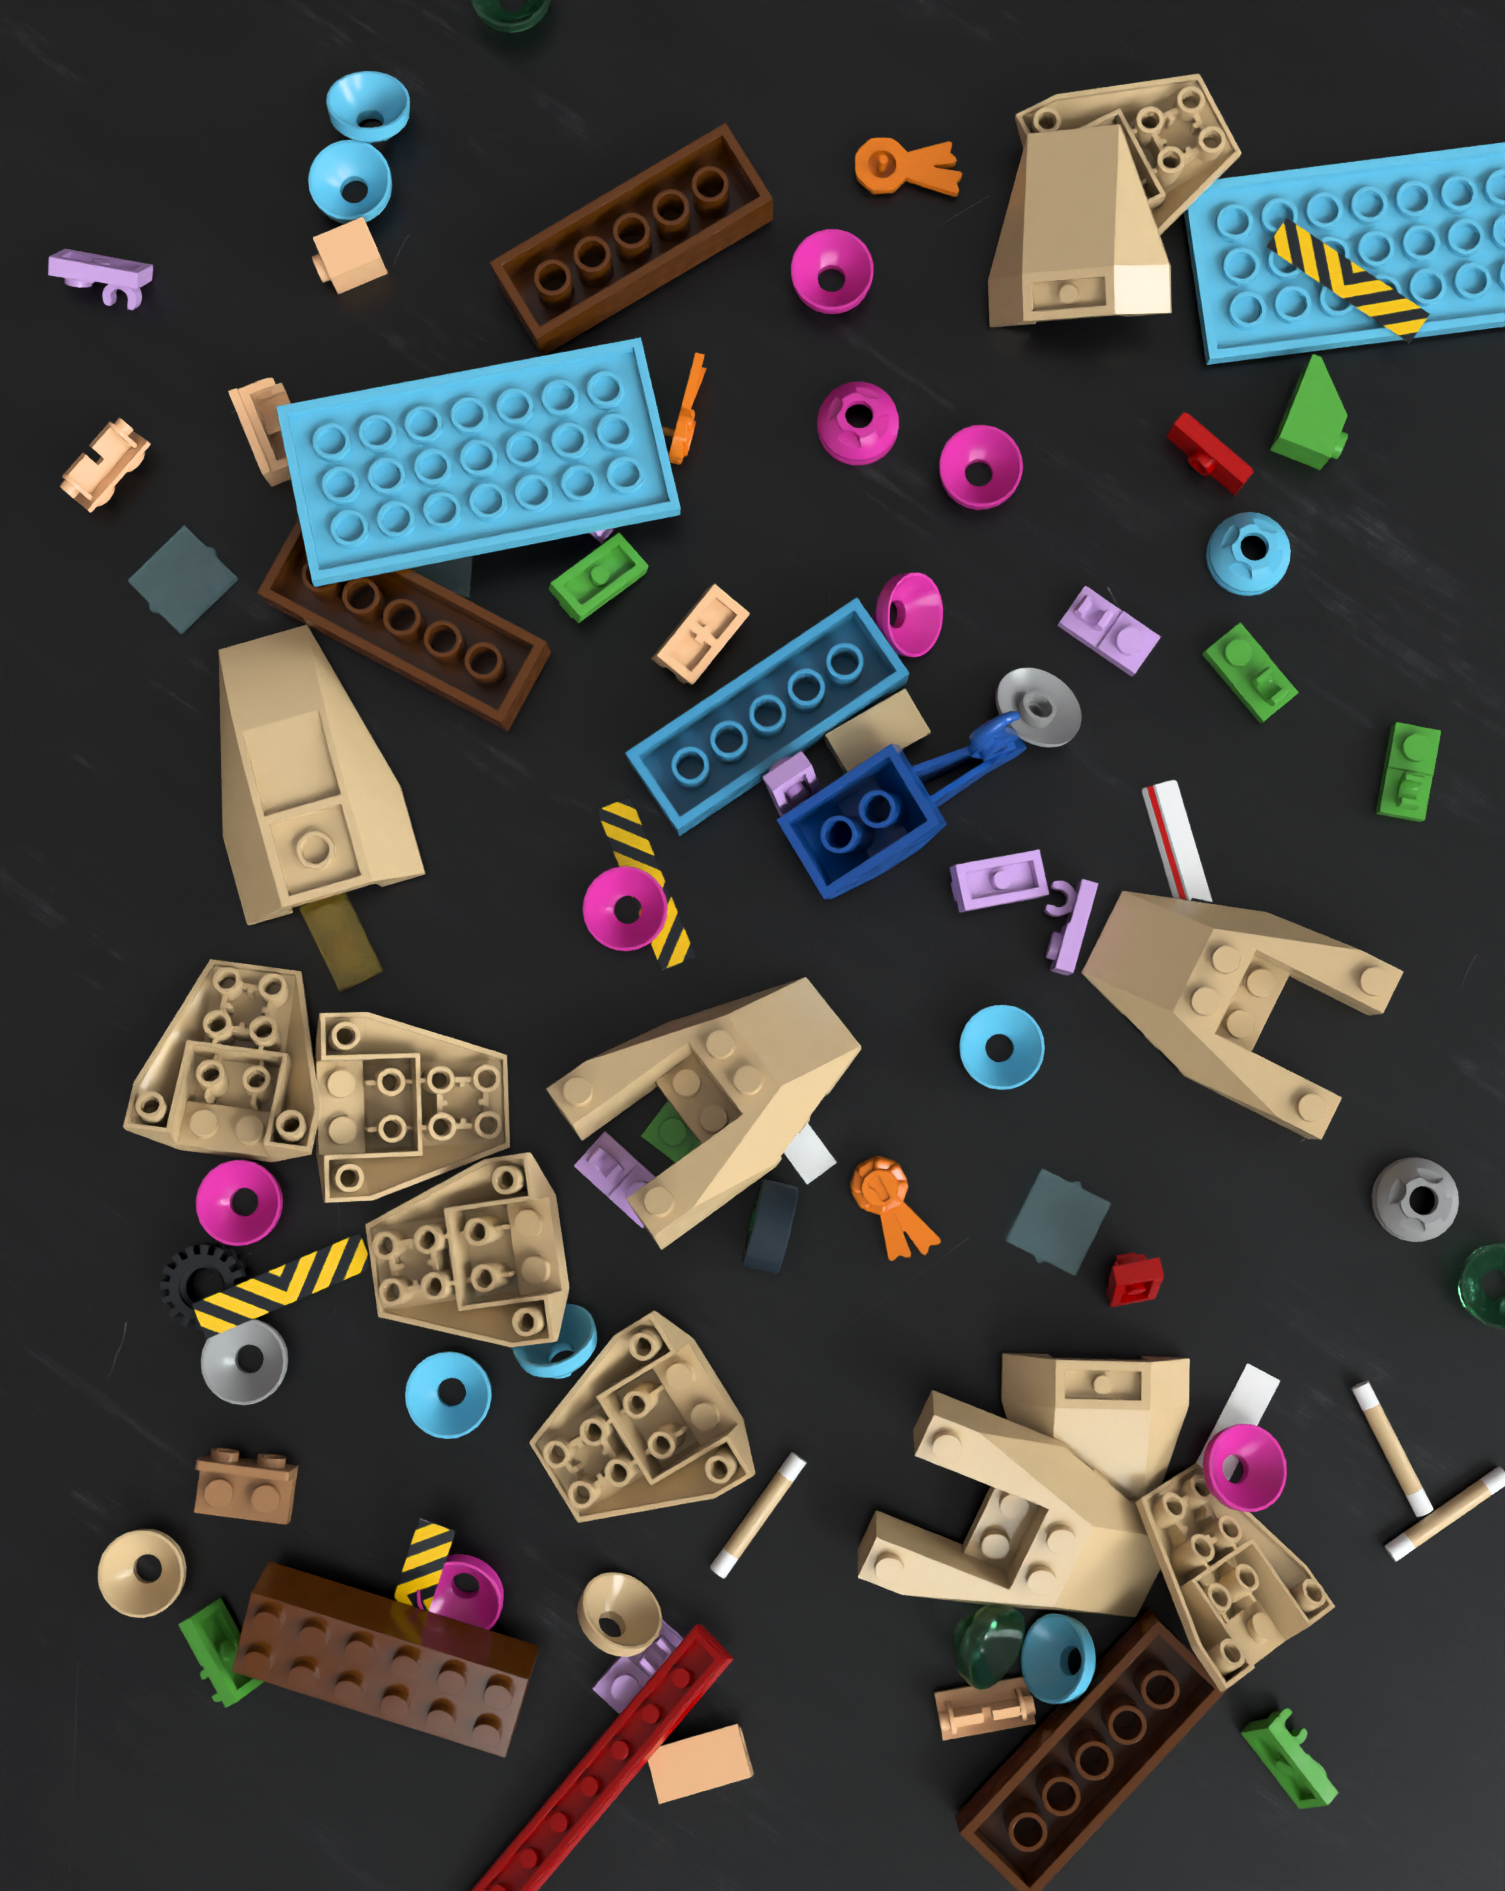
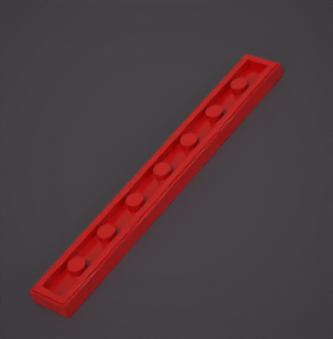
(609, 1765)

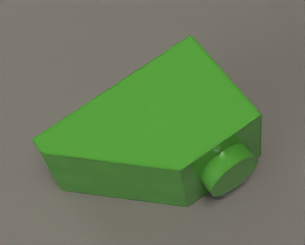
(1312, 419)

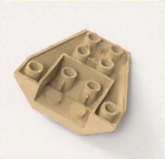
(1169, 128)
(1078, 234)
(233, 1069)
(401, 1105)
(475, 1256)
(1108, 1411)
(644, 1428)
(1227, 1577)

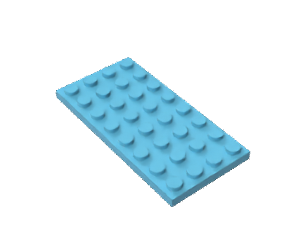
(1411, 220)
(477, 461)

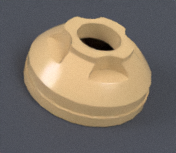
(123, 1585)
(628, 1604)

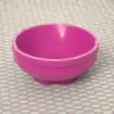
(835, 251)
(854, 444)
(986, 446)
(918, 613)
(601, 902)
(216, 1207)
(1261, 1462)
(475, 1608)

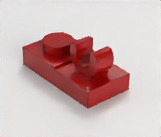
(1134, 1279)

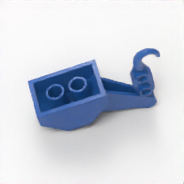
(883, 809)

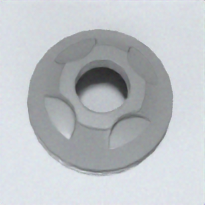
(1392, 1195)
(223, 1371)

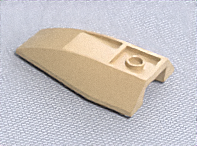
(303, 782)

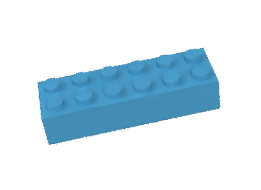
(767, 715)

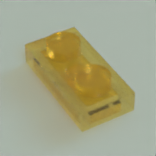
(341, 940)

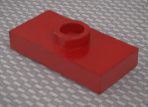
(1209, 454)

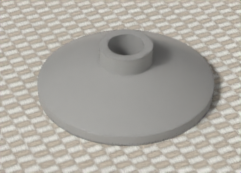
(1045, 704)

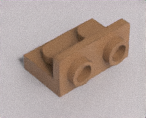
(245, 1487)

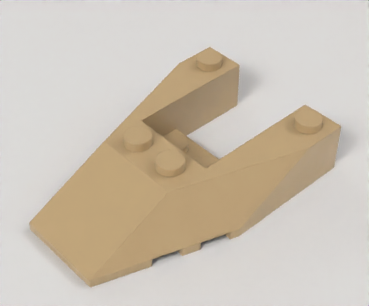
(1206, 982)
(736, 1078)
(1042, 1538)

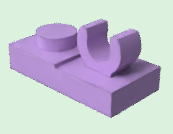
(85, 268)
(1109, 631)
(791, 782)
(998, 881)
(1065, 946)
(614, 1172)
(629, 1674)

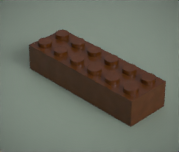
(633, 239)
(415, 632)
(385, 1658)
(1088, 1756)

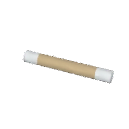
(1392, 1448)
(758, 1514)
(1446, 1514)

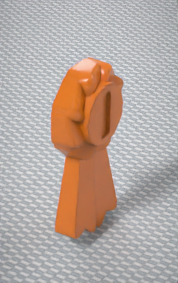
(885, 165)
(685, 424)
(880, 1189)

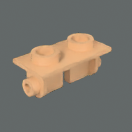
(120, 452)
(975, 1711)

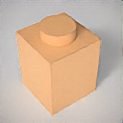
(348, 256)

